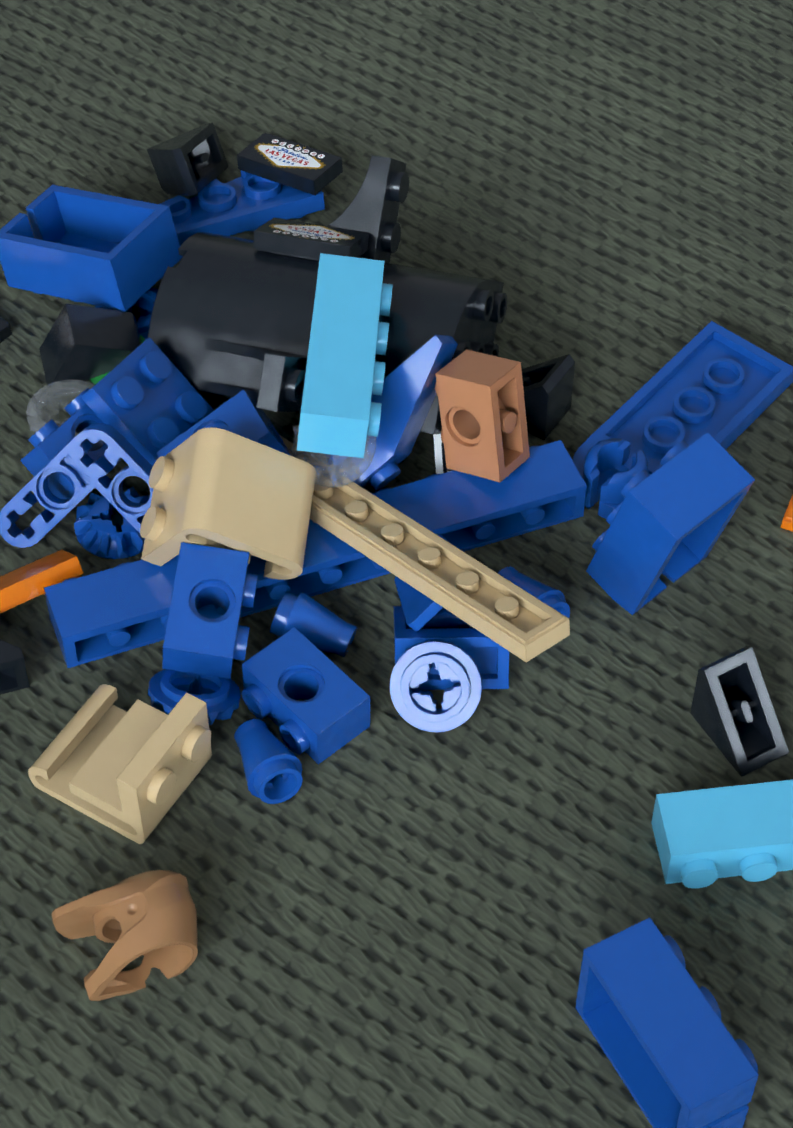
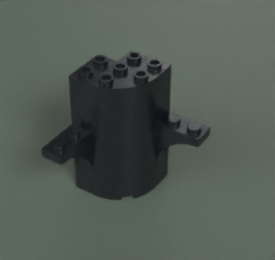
(246, 314)

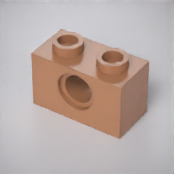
(483, 415)

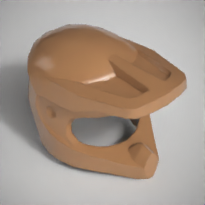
(142, 916)

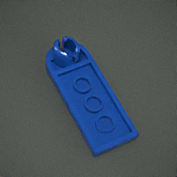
(708, 386)

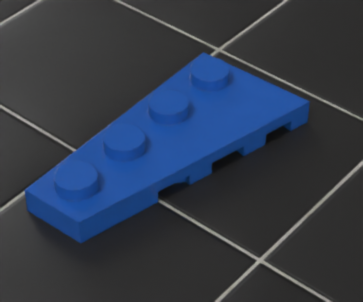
(239, 206)

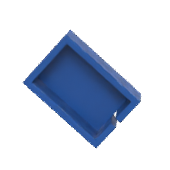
(89, 247)
(668, 521)
(664, 1032)

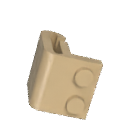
(232, 497)
(124, 763)

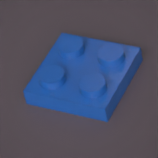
(147, 400)

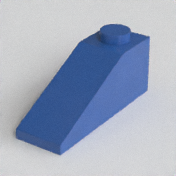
(405, 405)

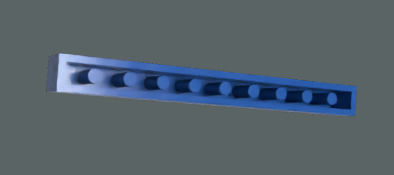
(132, 601)

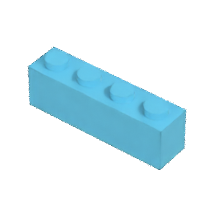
(341, 357)
(725, 833)

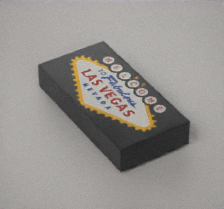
(289, 163)
(308, 239)

